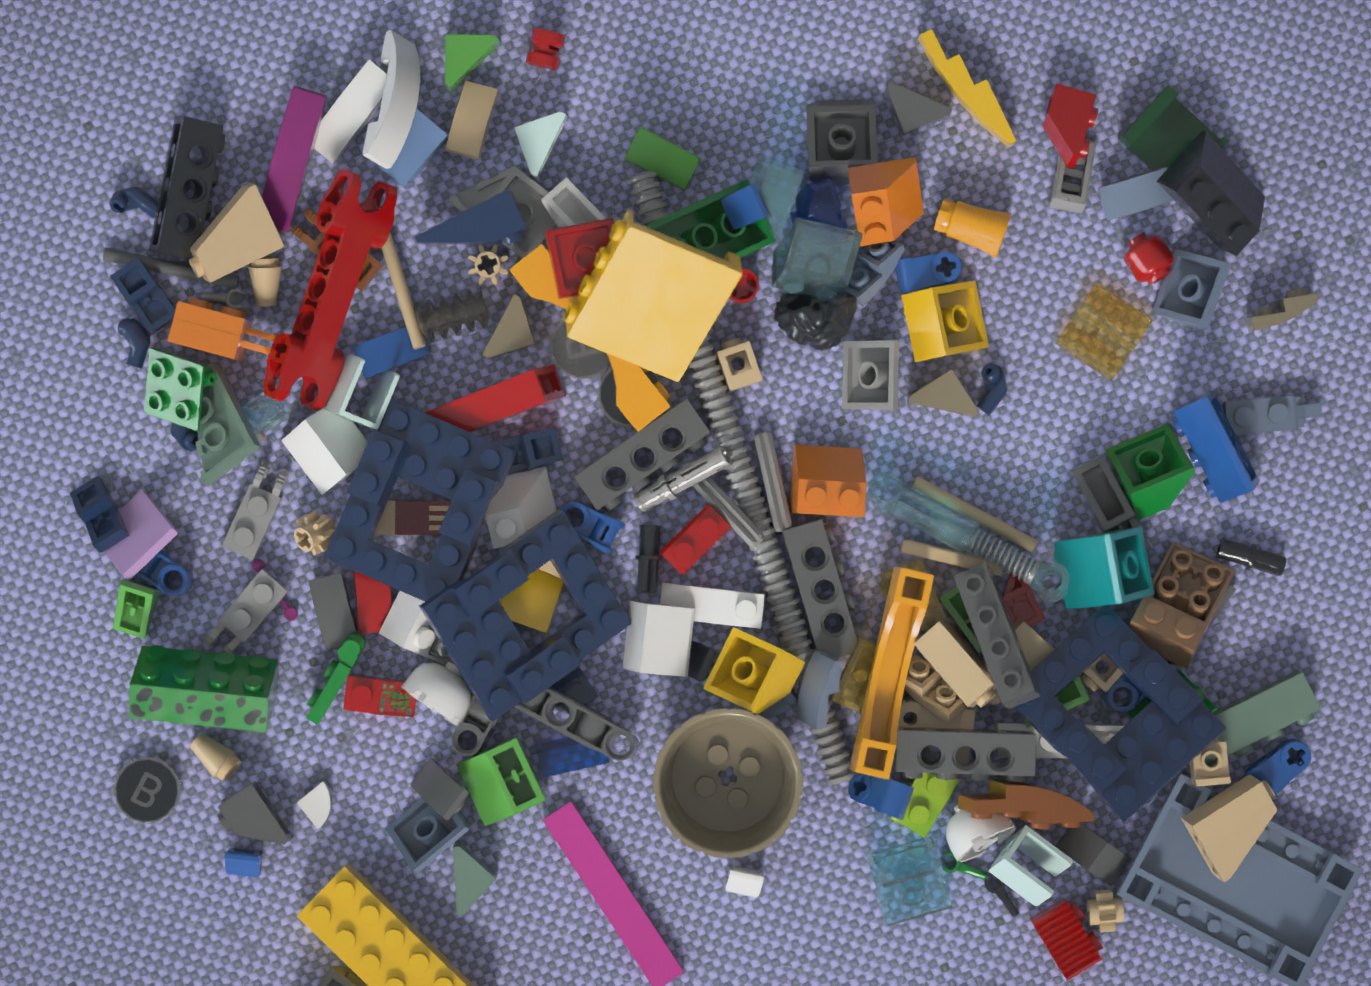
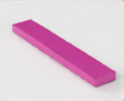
(613, 895)

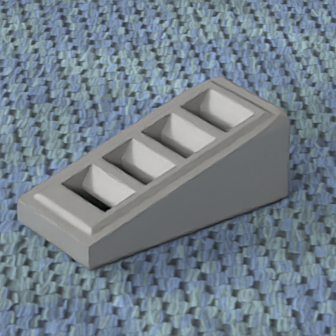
(1067, 201)

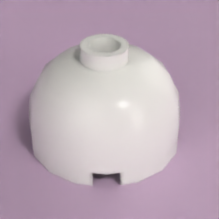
(440, 690)
(972, 836)

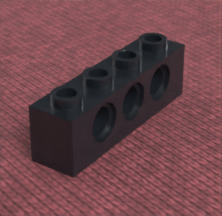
(178, 169)

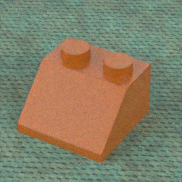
(885, 199)
(828, 481)

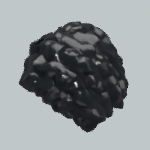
(815, 320)

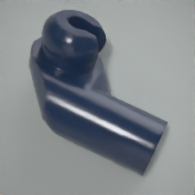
(137, 339)

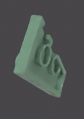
(224, 430)

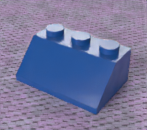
(1215, 447)

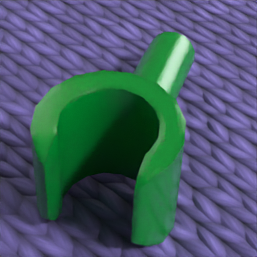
(965, 868)

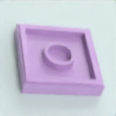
(147, 531)

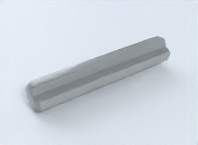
(773, 481)
(730, 512)

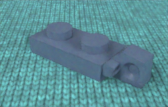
(1269, 414)

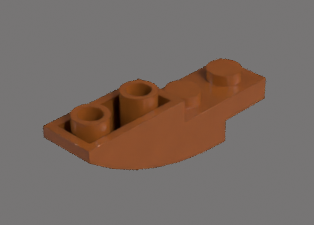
(1028, 803)

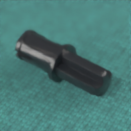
(1251, 557)
(648, 558)

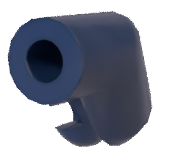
(131, 199)
(995, 388)
(184, 436)

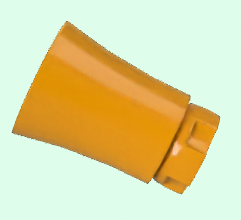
(973, 225)

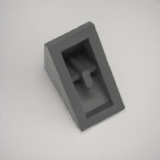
(914, 110)
(1093, 853)

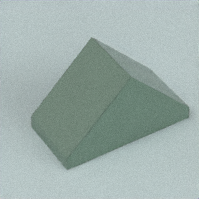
(471, 877)

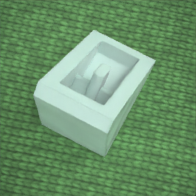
(538, 140)

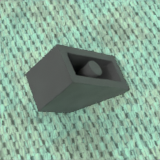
(253, 816)

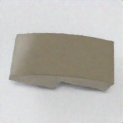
(1295, 303)

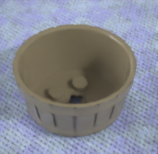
(736, 816)

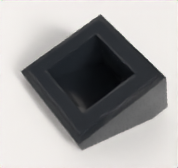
(700, 660)

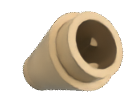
(265, 280)
(216, 757)

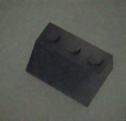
(1215, 194)

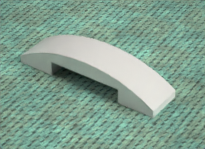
(399, 101)

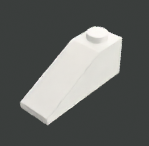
(716, 604)

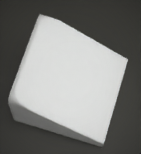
(744, 881)

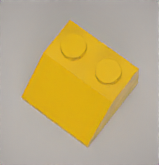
(945, 321)
(752, 672)

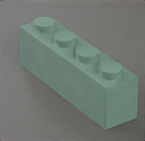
(1266, 713)

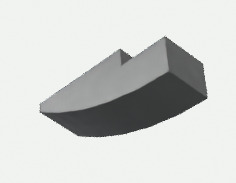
(1105, 497)

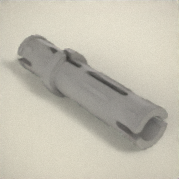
(671, 485)

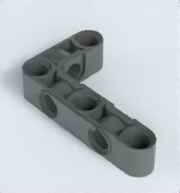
(582, 725)

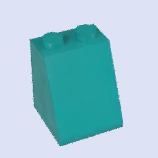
(1105, 568)

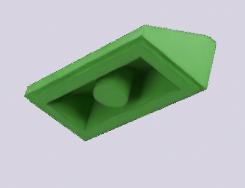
(662, 157)

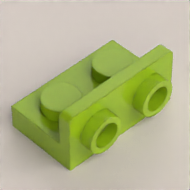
(926, 802)

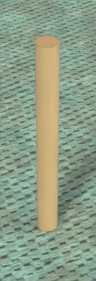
(402, 293)
(975, 514)

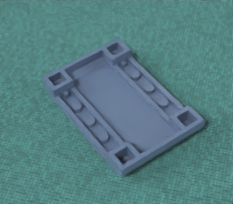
(1266, 914)

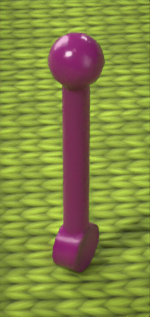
(290, 612)

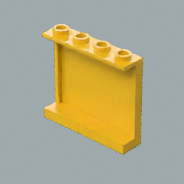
(651, 298)

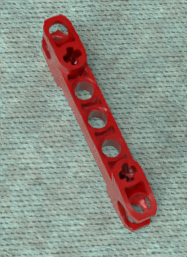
(348, 237)

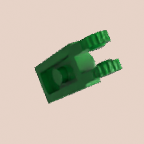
(336, 675)

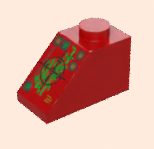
(378, 696)

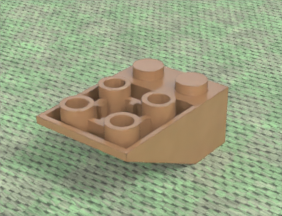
(1183, 604)

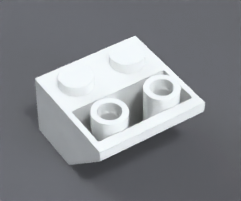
(411, 630)

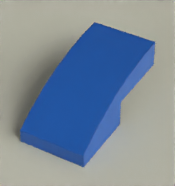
(388, 352)

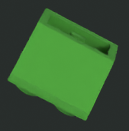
(502, 781)

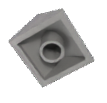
(870, 375)

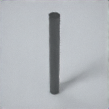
(166, 267)

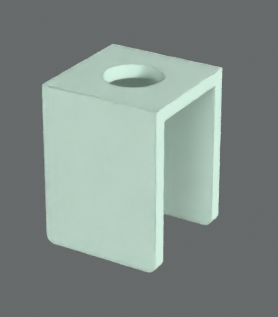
(378, 400)
(1018, 877)

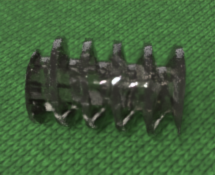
(452, 315)

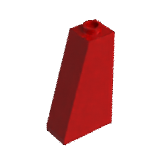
(502, 400)

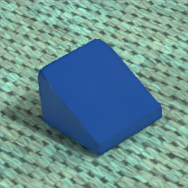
(744, 207)
(243, 862)

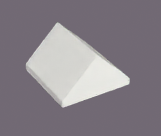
(326, 448)
(658, 639)

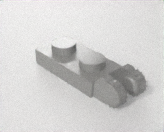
(255, 514)
(249, 610)

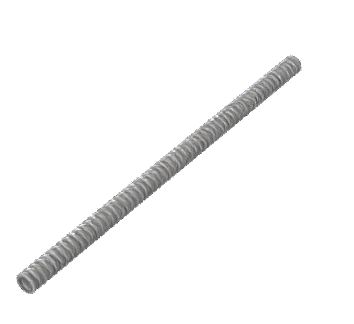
(751, 504)

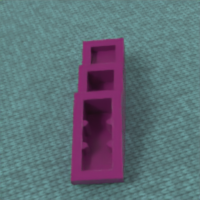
(292, 155)

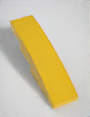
(976, 98)

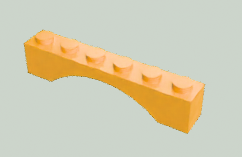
(635, 393)
(882, 703)

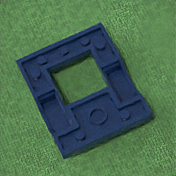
(439, 460)
(484, 638)
(1150, 746)

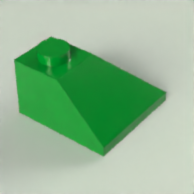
(1151, 470)

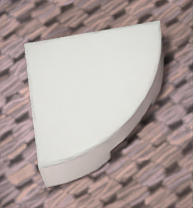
(317, 804)

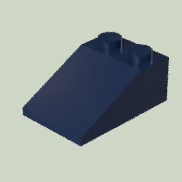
(488, 222)

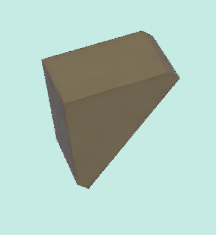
(512, 332)
(945, 394)

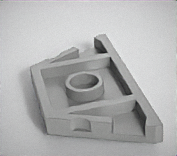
(528, 196)

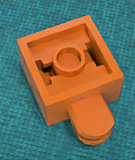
(215, 332)

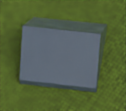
(1191, 289)
(425, 834)

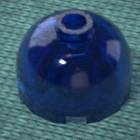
(819, 203)

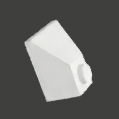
(519, 505)

